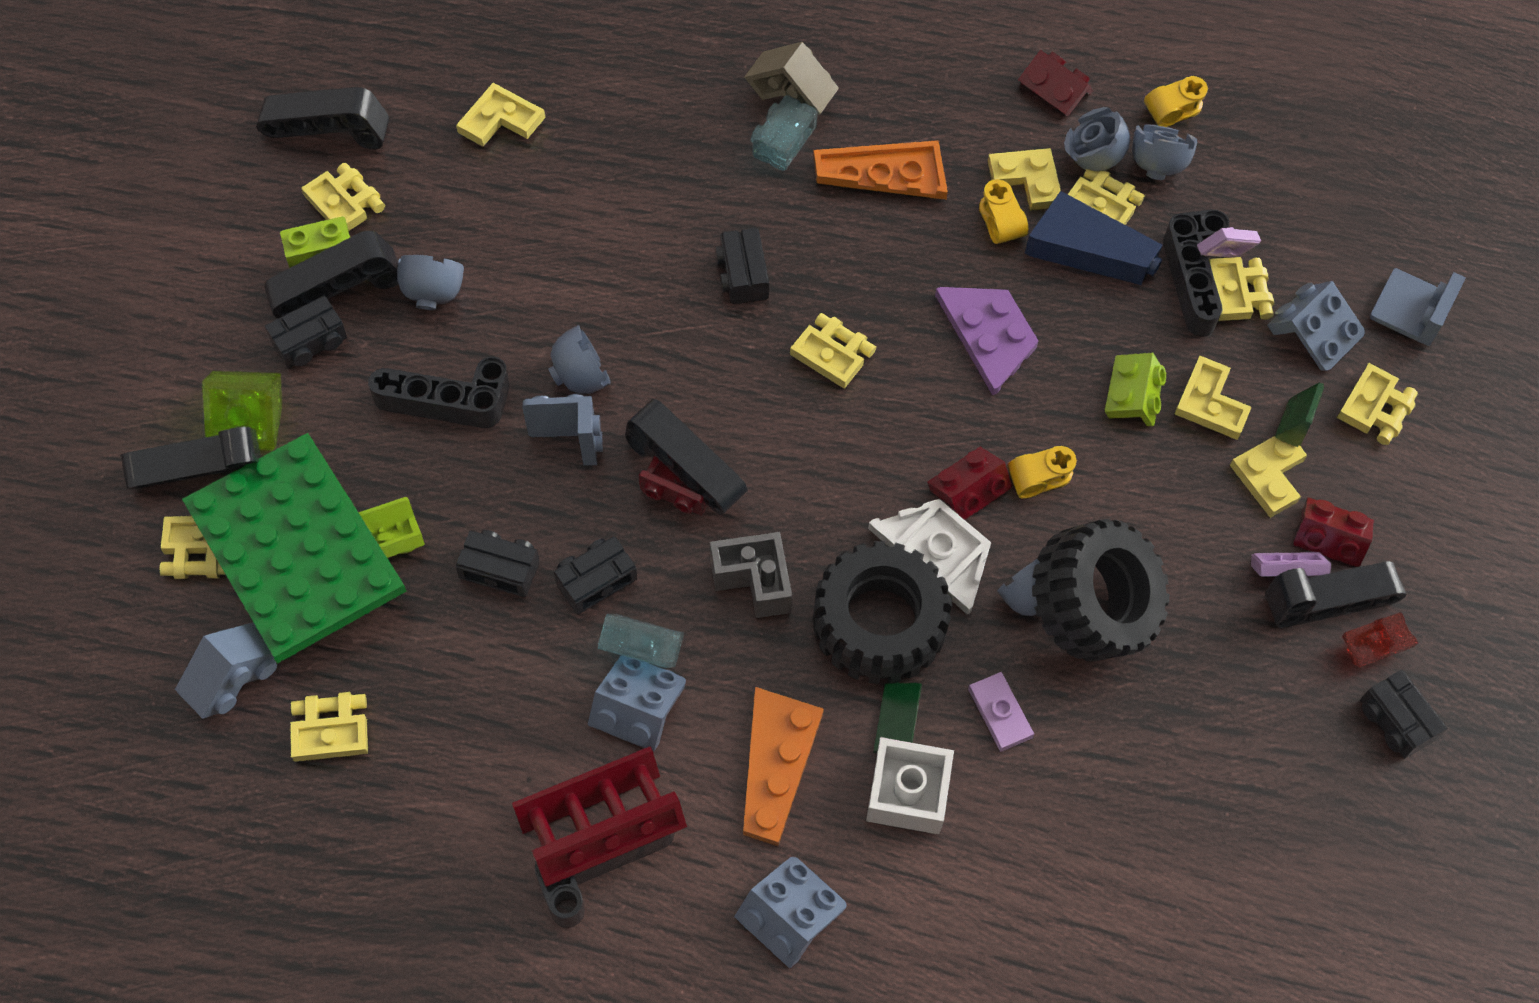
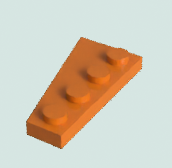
(890, 168)
(778, 755)

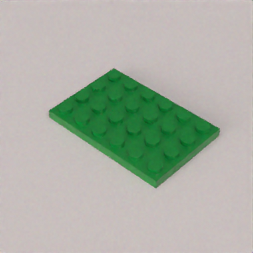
(293, 547)

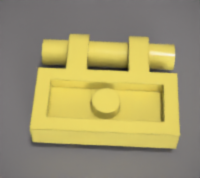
(333, 200)
(1104, 201)
(1233, 289)
(829, 357)
(1368, 399)
(183, 538)
(329, 736)

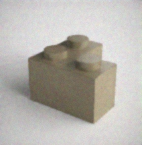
(792, 72)

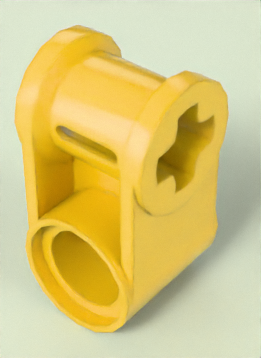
(1176, 101)
(1002, 212)
(1042, 471)

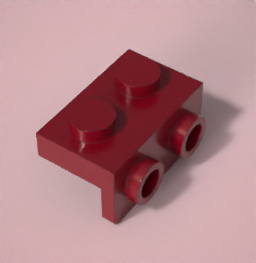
(1055, 83)
(971, 482)
(661, 483)
(1334, 532)

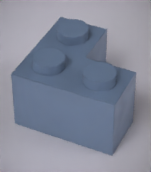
(222, 667)

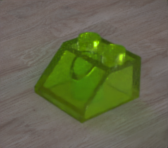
(243, 401)

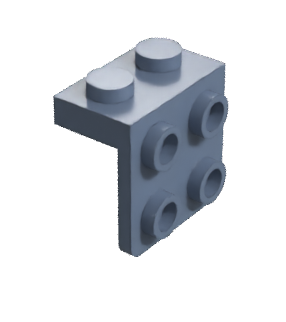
(1321, 322)
(566, 417)
(635, 701)
(789, 910)

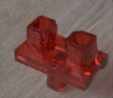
(1378, 640)

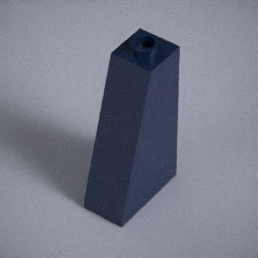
(1093, 242)

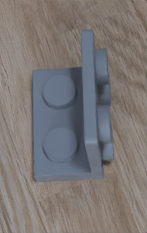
(1415, 305)

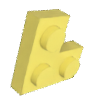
(499, 108)
(1030, 168)
(1206, 405)
(1263, 470)

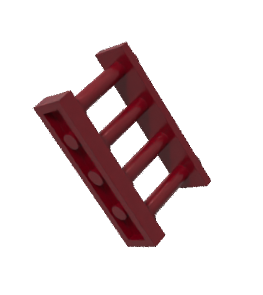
(605, 839)

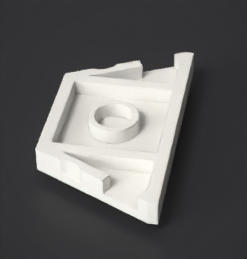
(945, 541)

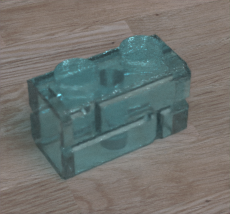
(784, 132)
(640, 640)

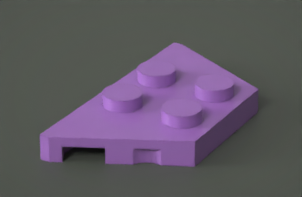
(990, 330)

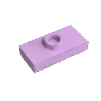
(1229, 242)
(1275, 563)
(1001, 711)

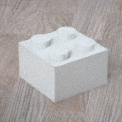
(910, 785)

